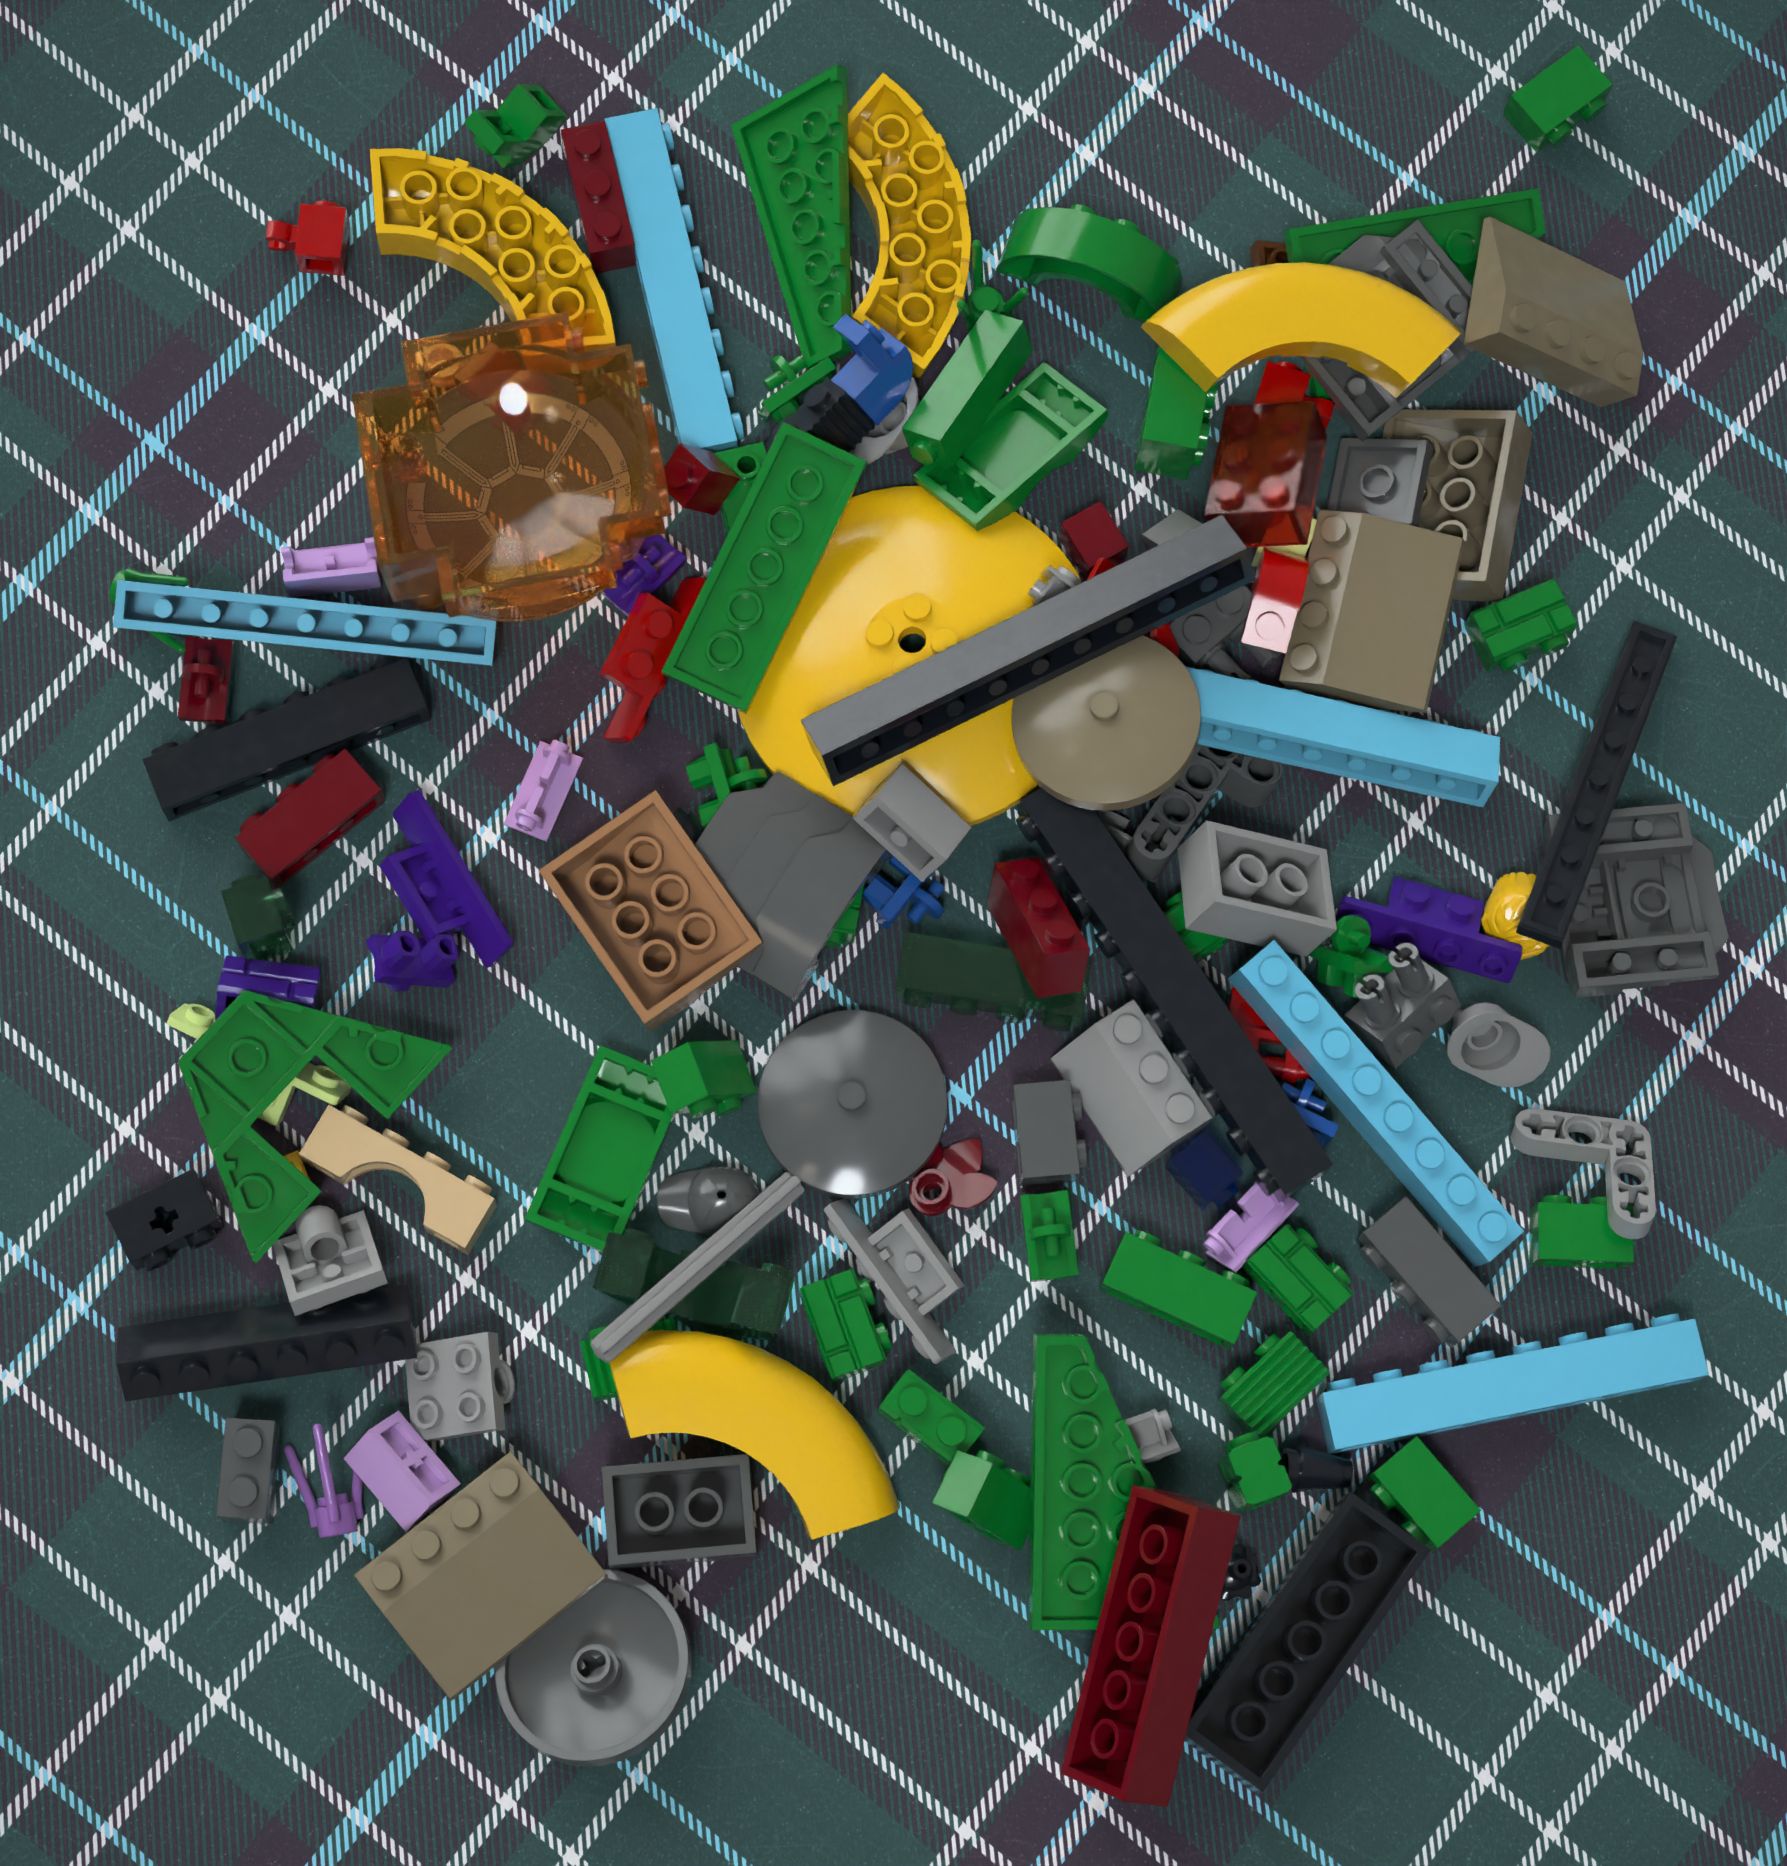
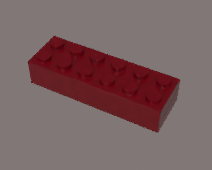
(1150, 1646)

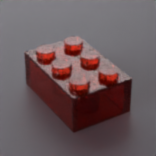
(1268, 472)

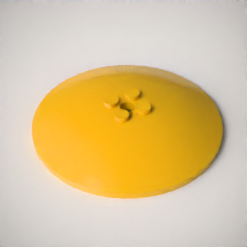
(888, 573)

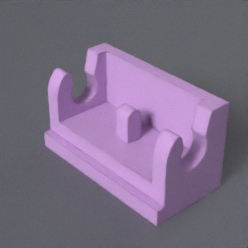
(331, 569)
(401, 1470)

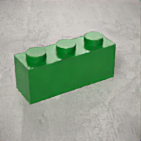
(1178, 1289)

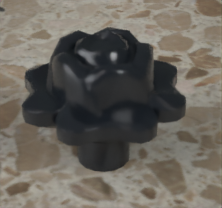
(1240, 1574)

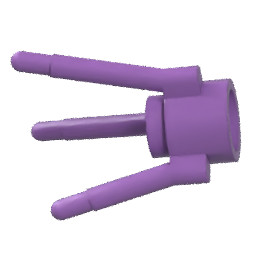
(335, 1513)

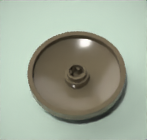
(1110, 728)

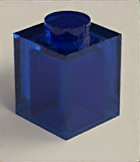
(1206, 1172)

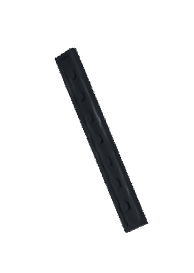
(1596, 785)

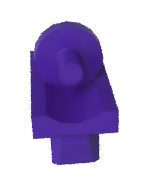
(645, 573)
(409, 960)

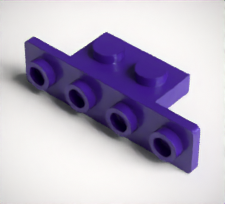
(439, 885)
(1439, 925)

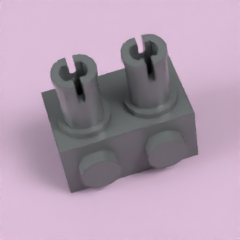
(1211, 628)
(1402, 1007)

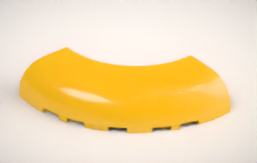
(917, 220)
(490, 234)
(1301, 313)
(763, 1408)

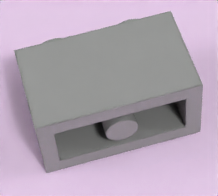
(912, 822)

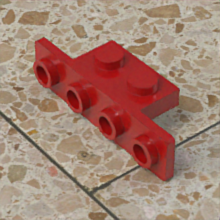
(642, 653)

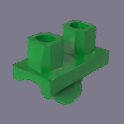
(784, 401)
(719, 770)
(1348, 957)
(1049, 1236)

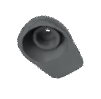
(691, 1201)

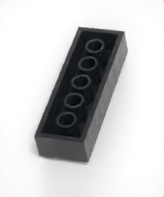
(1303, 1642)

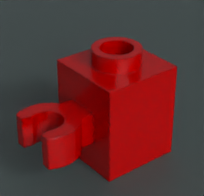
(318, 239)
(1287, 383)

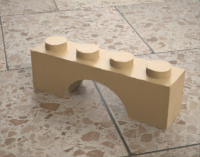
(347, 1148)

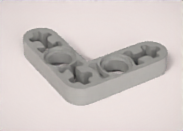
(1606, 1148)

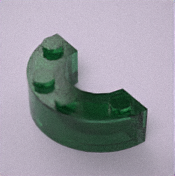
(729, 1301)

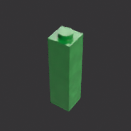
(967, 390)

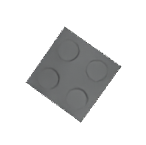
(1381, 478)

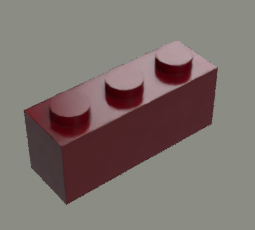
(598, 197)
(309, 818)
(1038, 927)

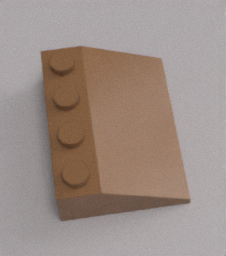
(651, 910)

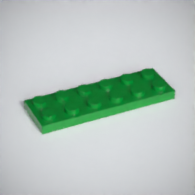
(764, 567)

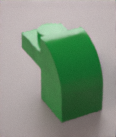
(517, 126)

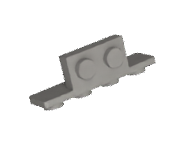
(905, 1269)

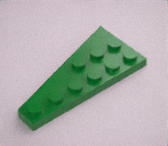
(801, 191)

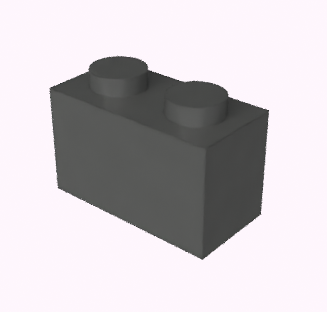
(1047, 1133)
(248, 1471)

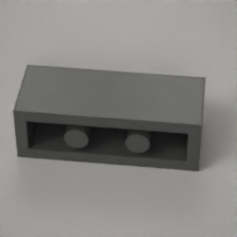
(1427, 1273)

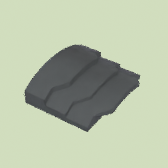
(1424, 270)
(790, 871)
(1646, 906)

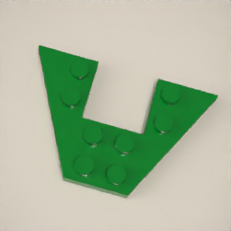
(247, 1064)

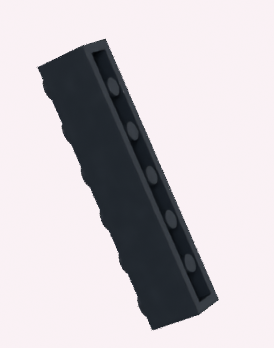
(286, 737)
(264, 1344)

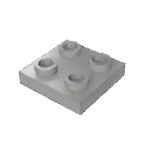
(328, 1259)
(458, 1387)

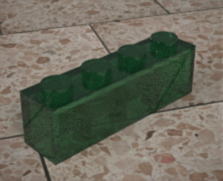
(980, 979)

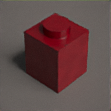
(698, 479)
(1092, 536)

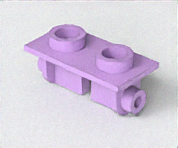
(543, 790)
(1238, 1237)

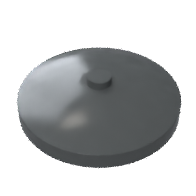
(852, 1104)
(599, 1675)

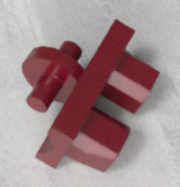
(206, 680)

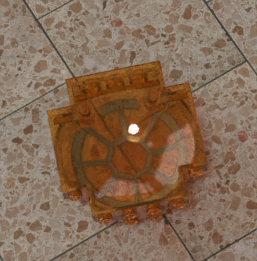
(520, 512)

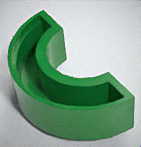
(1094, 252)

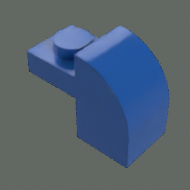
(878, 371)

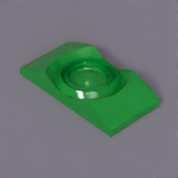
(1021, 441)
(603, 1152)

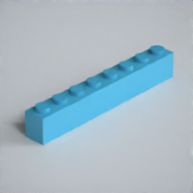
(671, 284)
(303, 622)
(1346, 739)
(1375, 1105)
(1511, 1385)

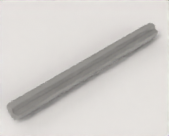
(696, 1267)

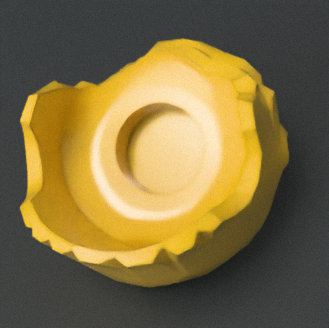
(1505, 910)

